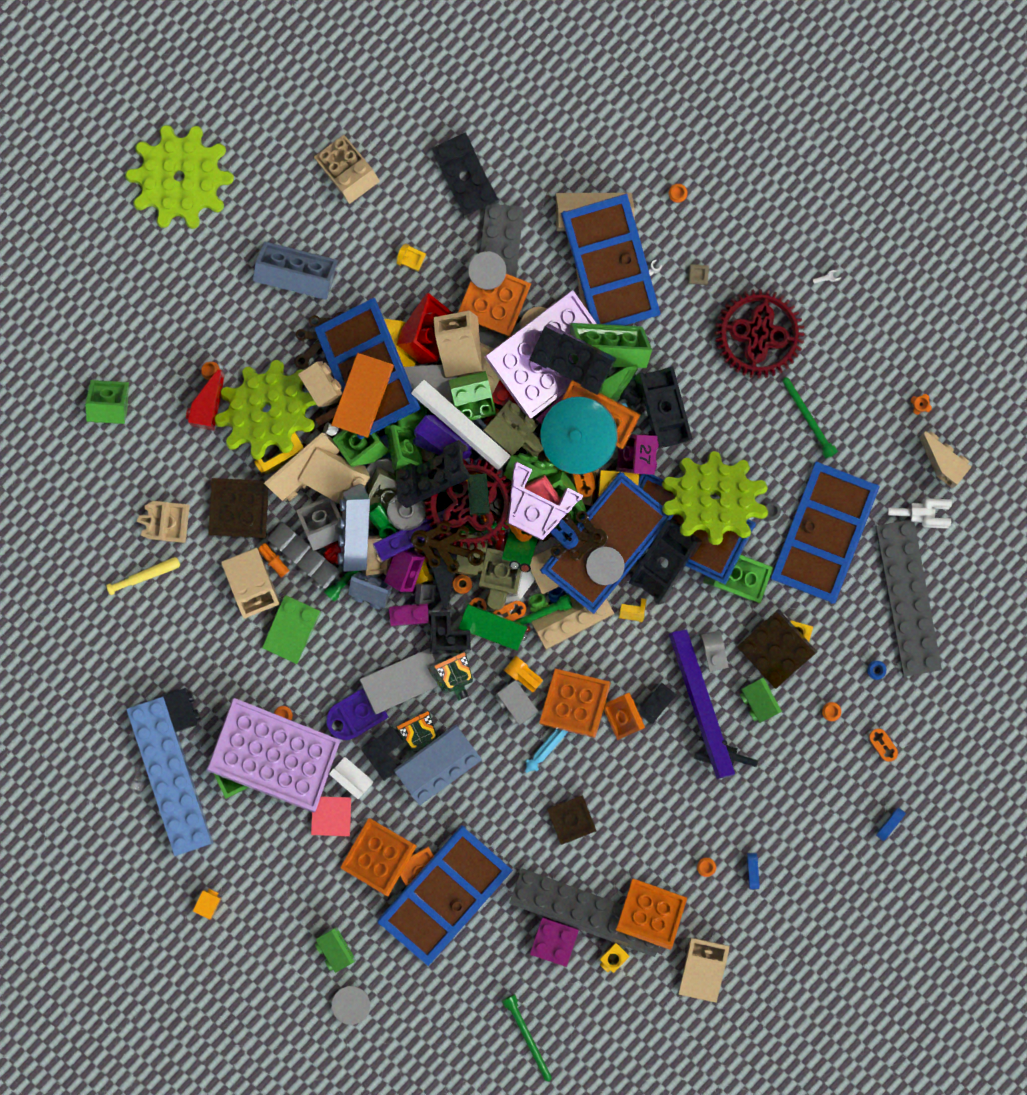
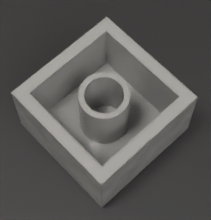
(320, 522)
(517, 703)

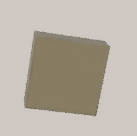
(698, 274)

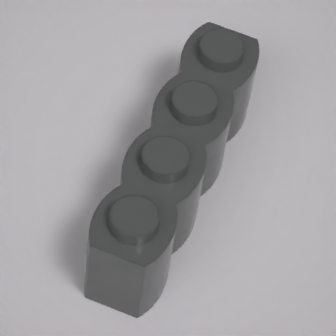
(302, 554)

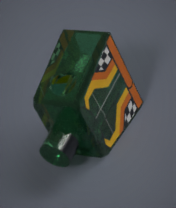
(453, 675)
(418, 731)

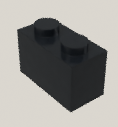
(656, 703)
(182, 710)

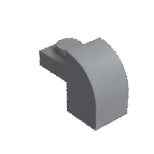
(714, 650)

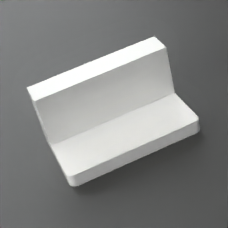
(351, 778)

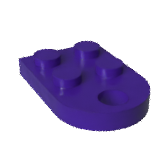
(355, 715)

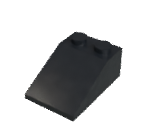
(444, 579)

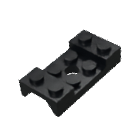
(453, 159)
(554, 350)
(660, 387)
(417, 482)
(676, 549)

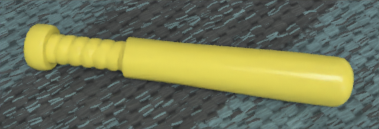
(156, 570)

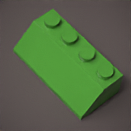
(625, 343)

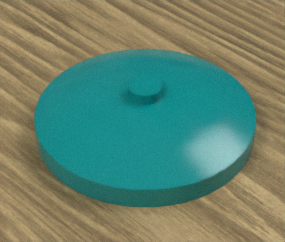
(579, 435)

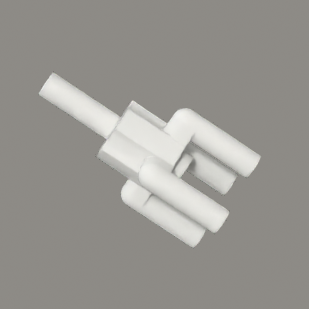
(925, 513)

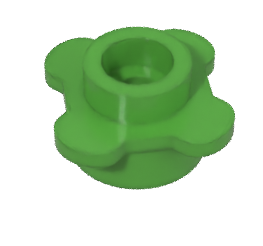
(537, 602)

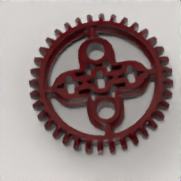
(745, 339)
(498, 482)

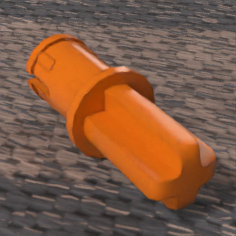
(273, 560)

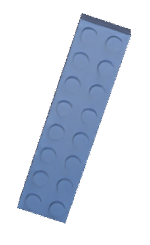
(169, 776)

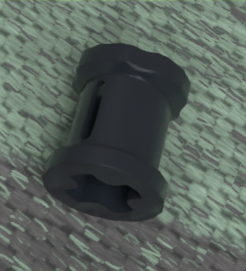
(632, 396)

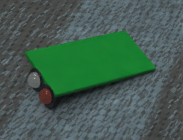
(519, 552)
(493, 627)

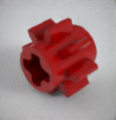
(332, 552)

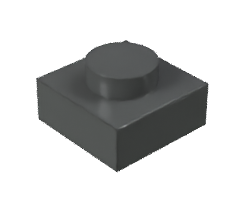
(425, 593)

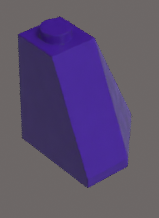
(434, 434)

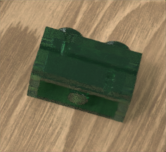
(478, 495)

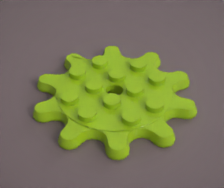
(182, 197)
(271, 427)
(715, 515)

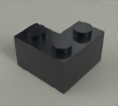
(443, 639)
(379, 750)

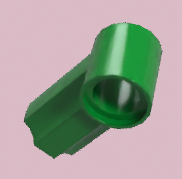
(380, 519)

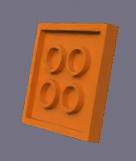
(498, 307)
(575, 703)
(378, 856)
(651, 914)

